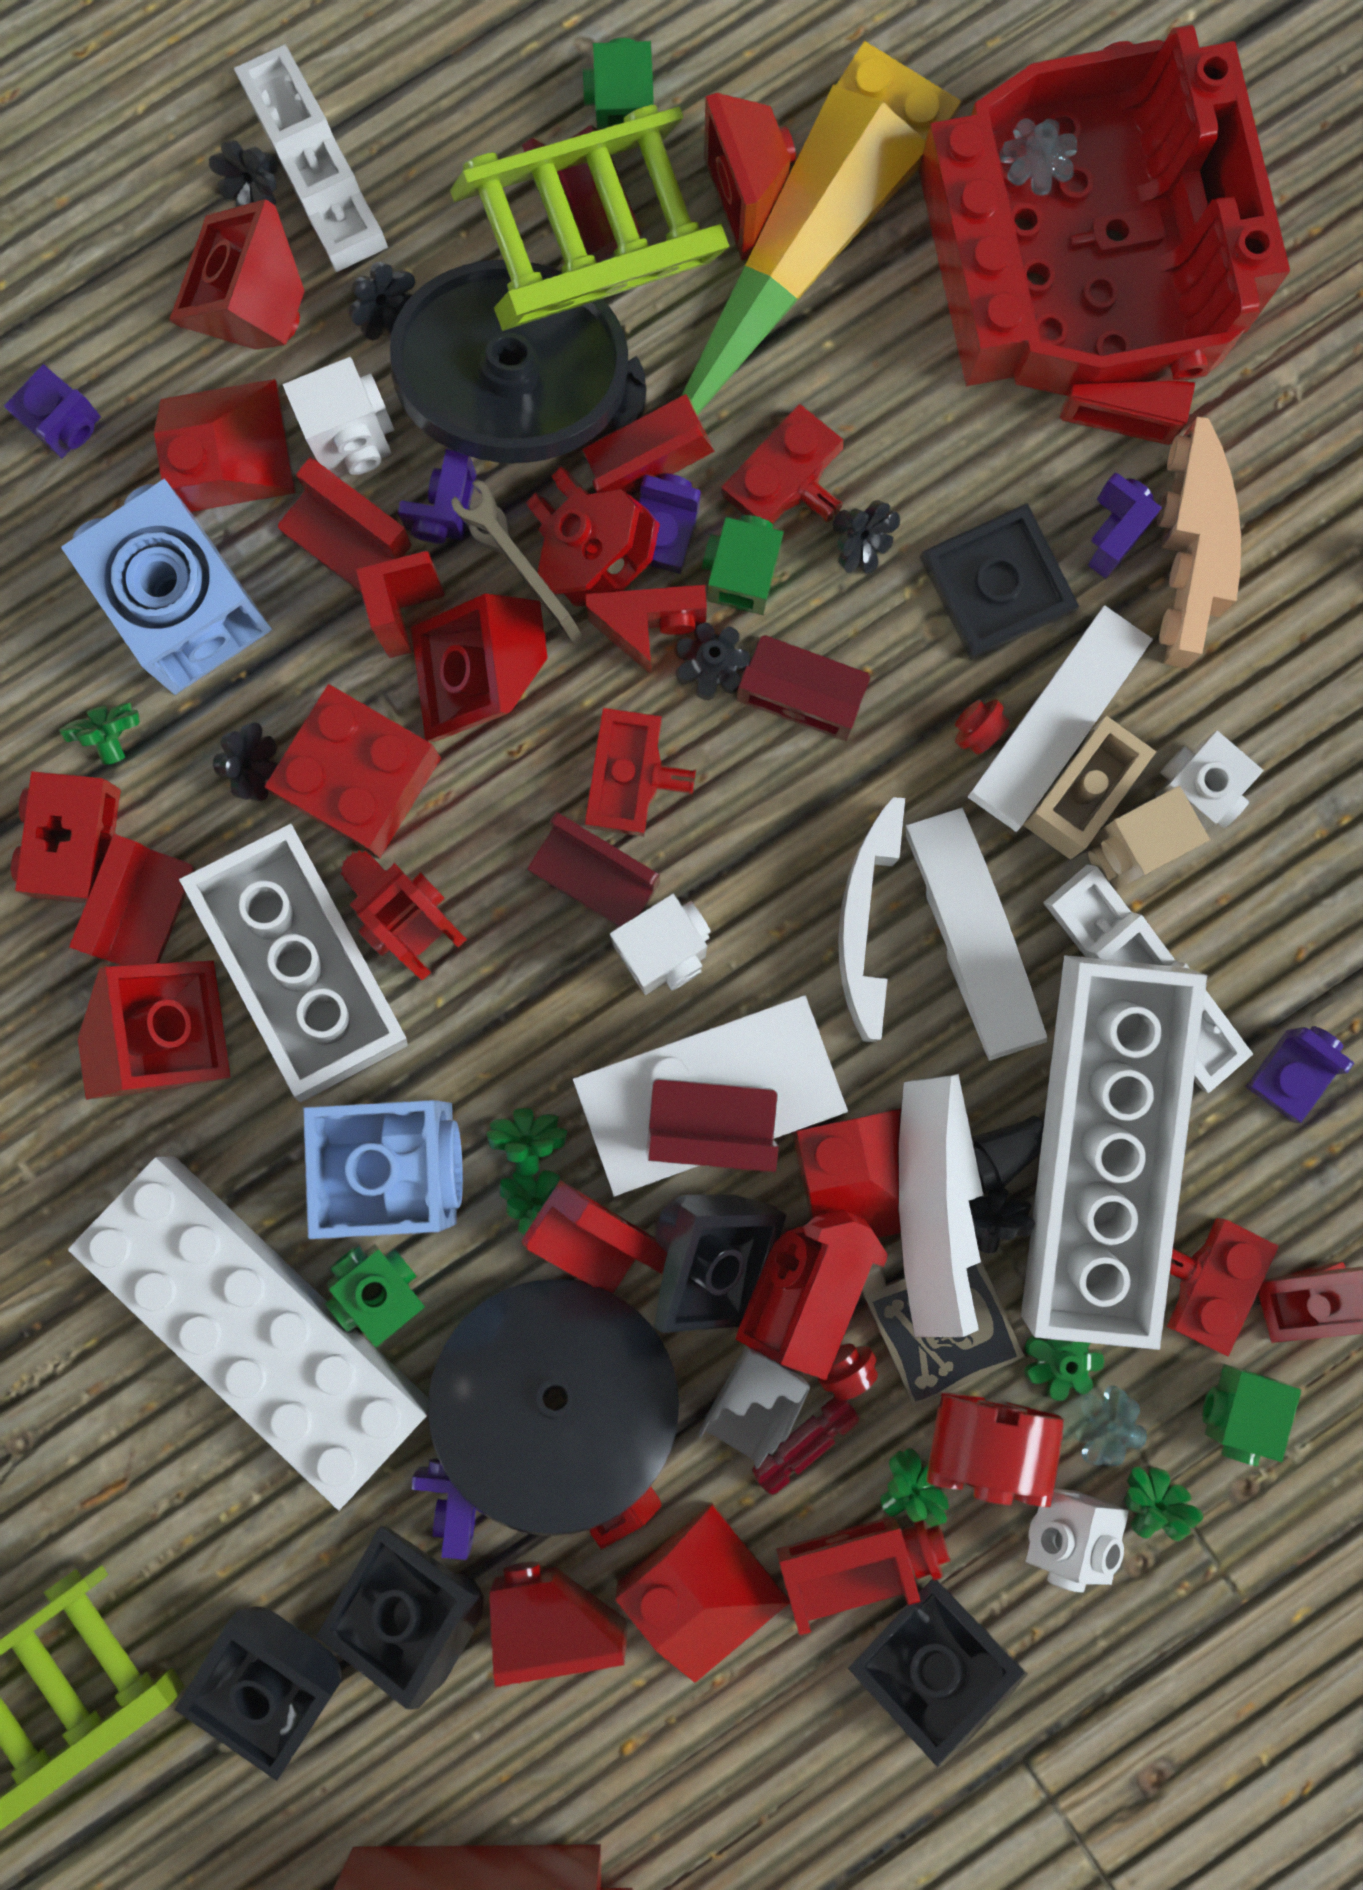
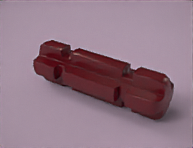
(805, 1445)

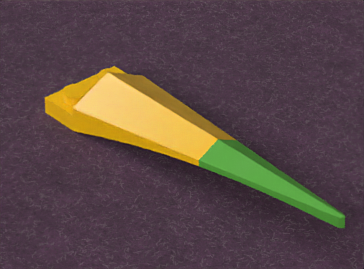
(847, 170)

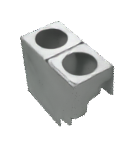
(756, 1405)

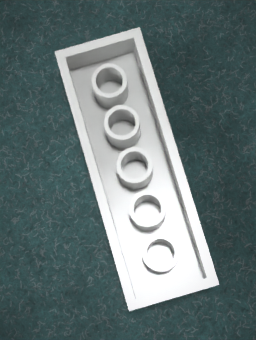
(1112, 1151)
(251, 1328)

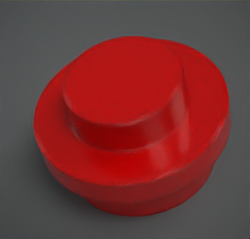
(981, 726)
(851, 1372)
(926, 1549)

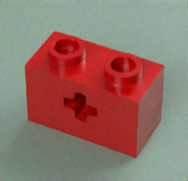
(49, 810)

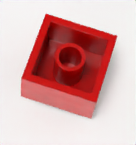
(353, 770)

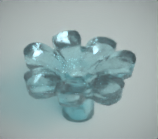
(1039, 154)
(1110, 1427)

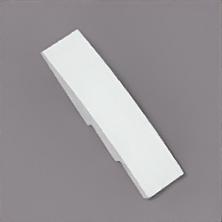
(311, 158)
(1060, 718)
(1109, 931)
(976, 934)
(935, 1216)

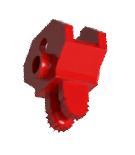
(589, 537)
(397, 911)

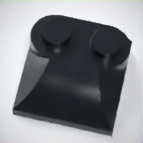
(712, 1259)
(403, 1619)
(938, 1673)
(261, 1688)

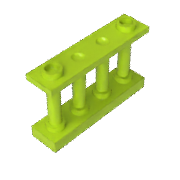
(581, 276)
(86, 1734)

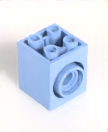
(165, 587)
(382, 1169)

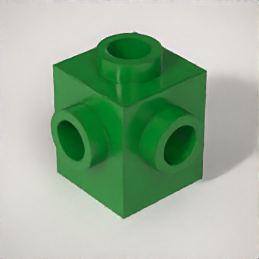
(384, 1312)

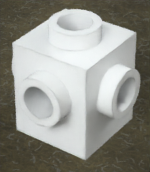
(1212, 779)
(1077, 1540)

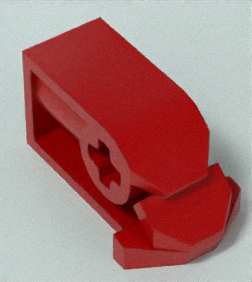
(810, 1291)

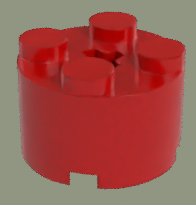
(995, 1450)

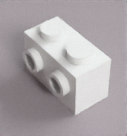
(341, 417)
(663, 944)

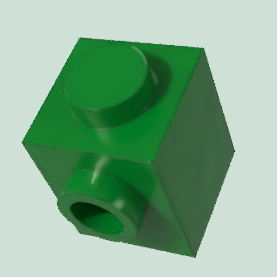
(619, 80)
(742, 563)
(1250, 1415)

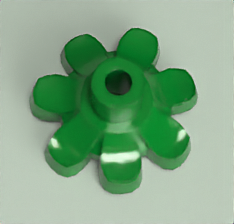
(103, 730)
(526, 1138)
(527, 1196)
(1051, 1364)
(911, 1491)
(1159, 1505)

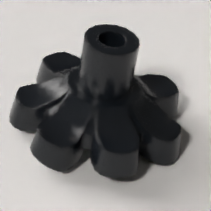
(246, 173)
(380, 299)
(864, 535)
(710, 670)
(247, 762)
(999, 1219)

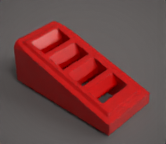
(1134, 409)

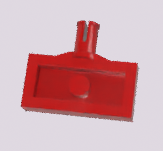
(787, 470)
(629, 773)
(1219, 1285)

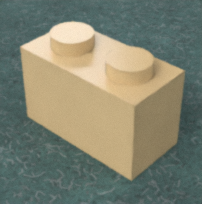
(1089, 788)
(1147, 838)

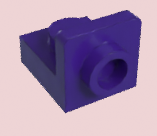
(53, 412)
(676, 509)
(1131, 515)
(441, 521)
(1299, 1071)
(453, 1516)

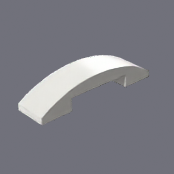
(866, 994)

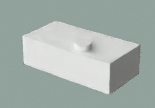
(294, 963)
(763, 1050)

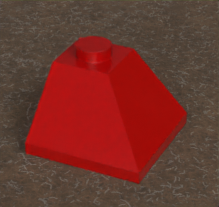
(746, 163)
(241, 279)
(224, 445)
(476, 661)
(152, 1029)
(853, 1168)
(700, 1595)
(550, 1627)

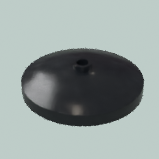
(507, 391)
(542, 1465)

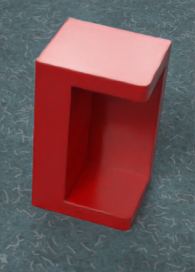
(846, 1571)

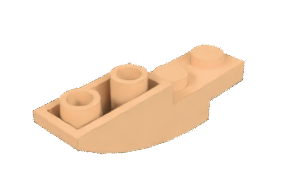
(1205, 525)

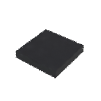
(999, 581)

